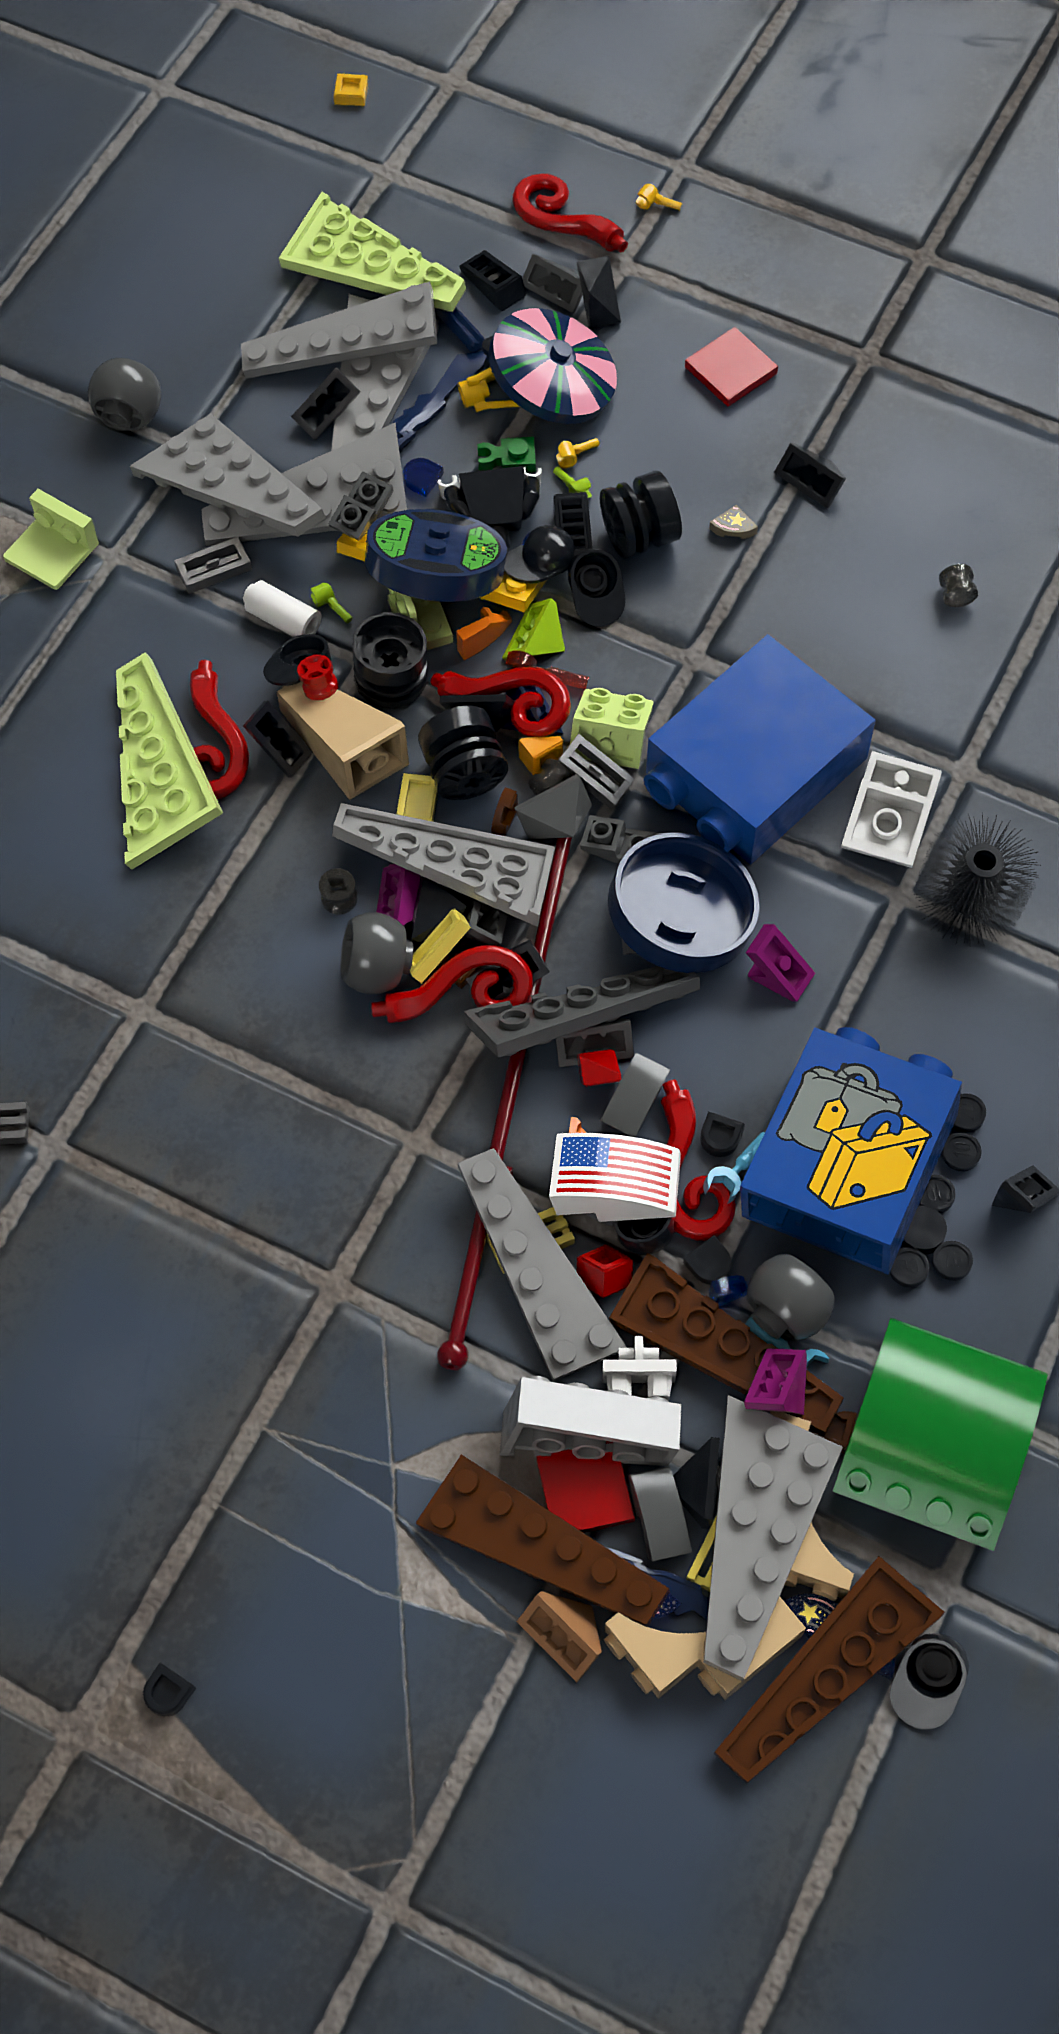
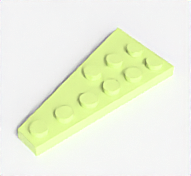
(363, 255)
(160, 771)

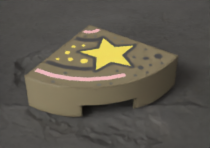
(733, 523)

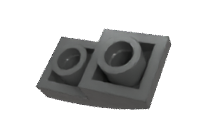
(361, 507)
(610, 838)
(635, 1095)
(660, 1513)

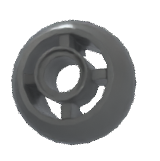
(124, 394)
(375, 953)
(789, 1298)

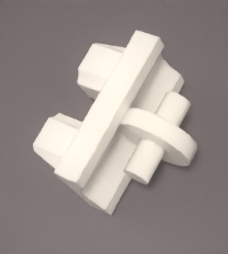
(640, 1366)

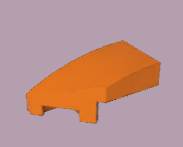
(481, 633)

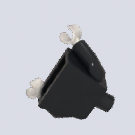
(494, 497)

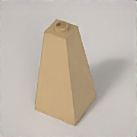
(347, 737)

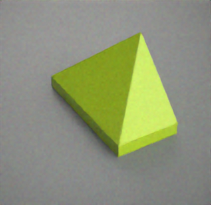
(538, 631)

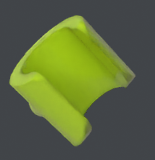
(580, 485)
(324, 594)

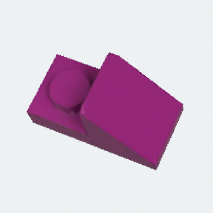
(778, 964)

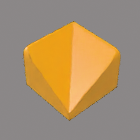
(536, 750)

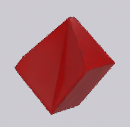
(598, 1067)
(605, 1270)

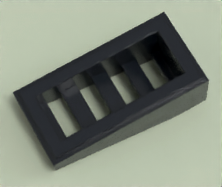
(496, 282)
(574, 508)

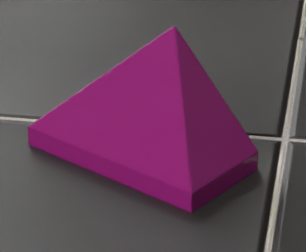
(398, 893)
(779, 1382)

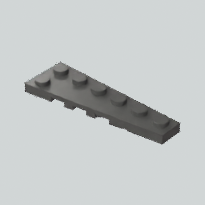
(514, 1028)

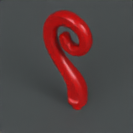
(591, 226)
(498, 683)
(205, 699)
(414, 1003)
(682, 1126)

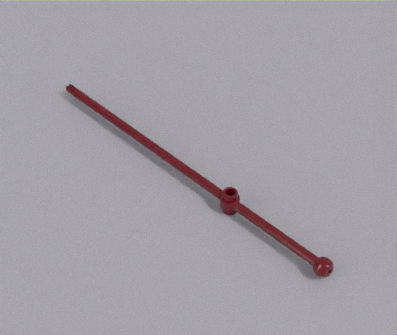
(453, 1353)

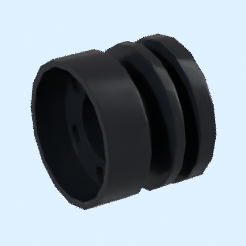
(641, 514)
(390, 659)
(462, 752)

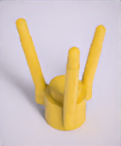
(475, 390)

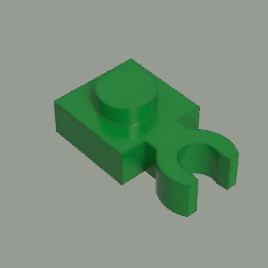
(511, 453)

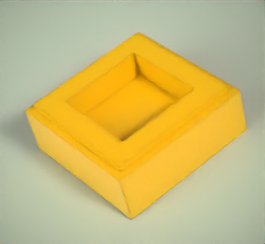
(351, 89)

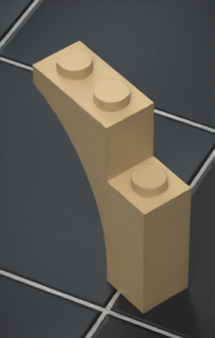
(814, 1562)
(667, 1657)

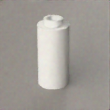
(281, 609)

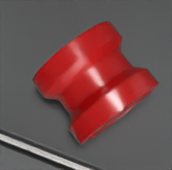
(317, 677)

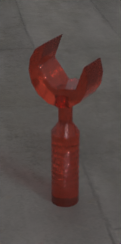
(523, 659)

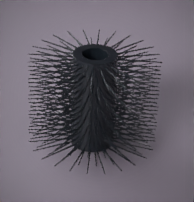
(976, 879)

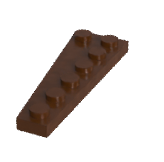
(706, 1337)
(514, 1530)
(850, 1646)

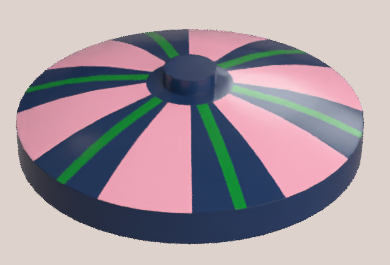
(552, 366)

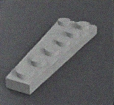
(365, 330)
(550, 1293)

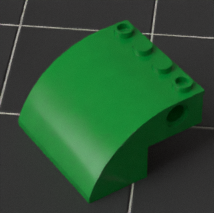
(942, 1434)

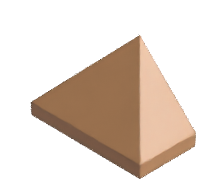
(564, 1631)

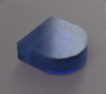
(422, 475)

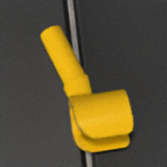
(649, 194)
(567, 452)

